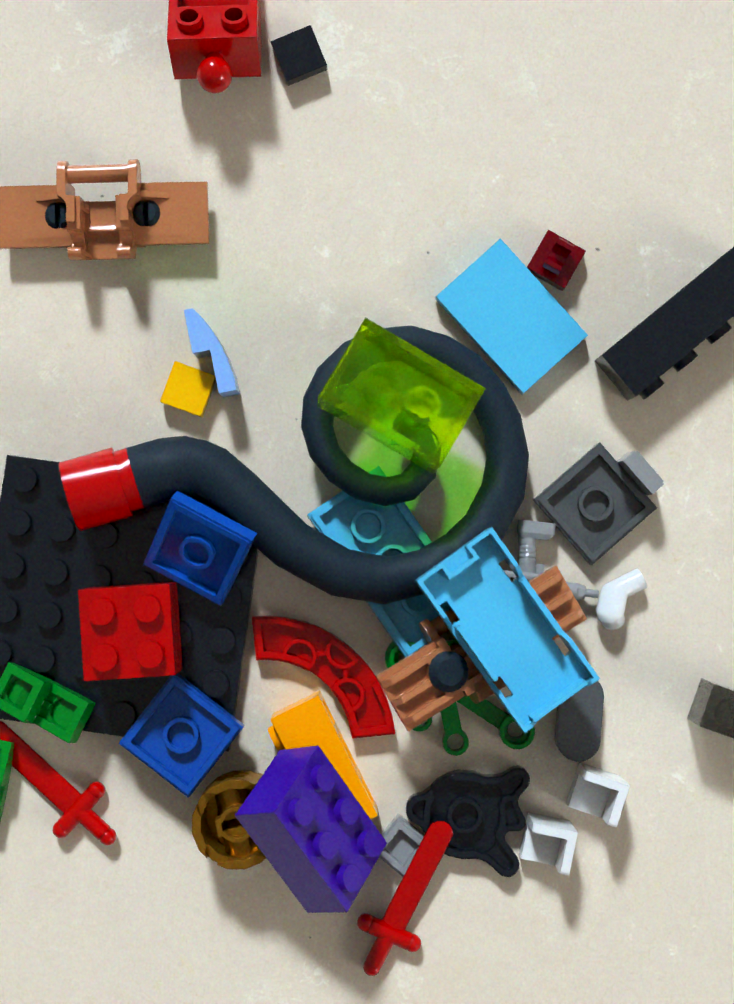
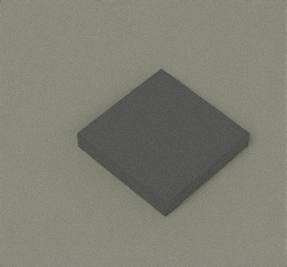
(595, 503)

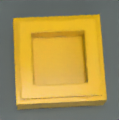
(188, 389)

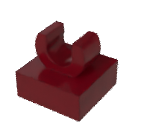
(555, 260)

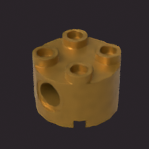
(216, 827)

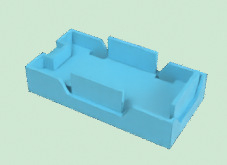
(506, 629)

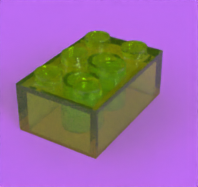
(400, 396)

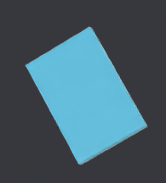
(511, 316)

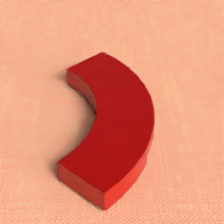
(334, 663)

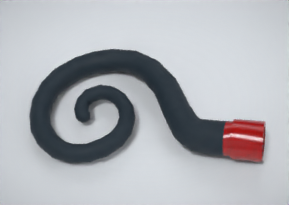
(115, 483)

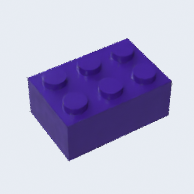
(312, 830)

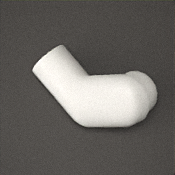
(614, 597)

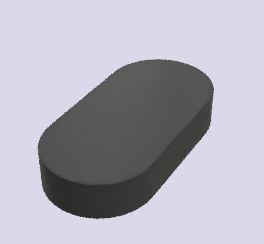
(580, 723)

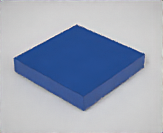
(199, 548)
(181, 734)

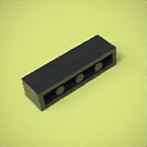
(673, 332)

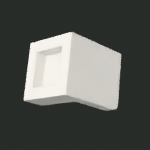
(598, 793)
(549, 841)

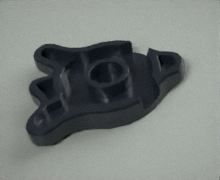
(478, 810)

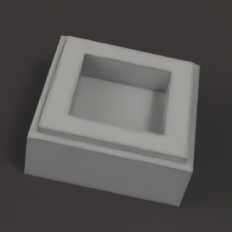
(641, 472)
(401, 844)

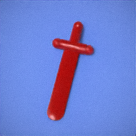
(74, 805)
(391, 928)

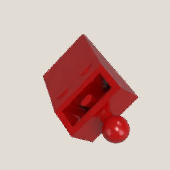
(214, 41)

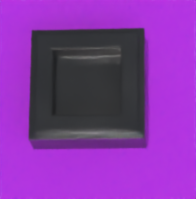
(299, 55)

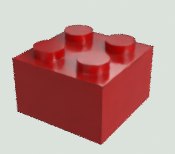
(130, 631)

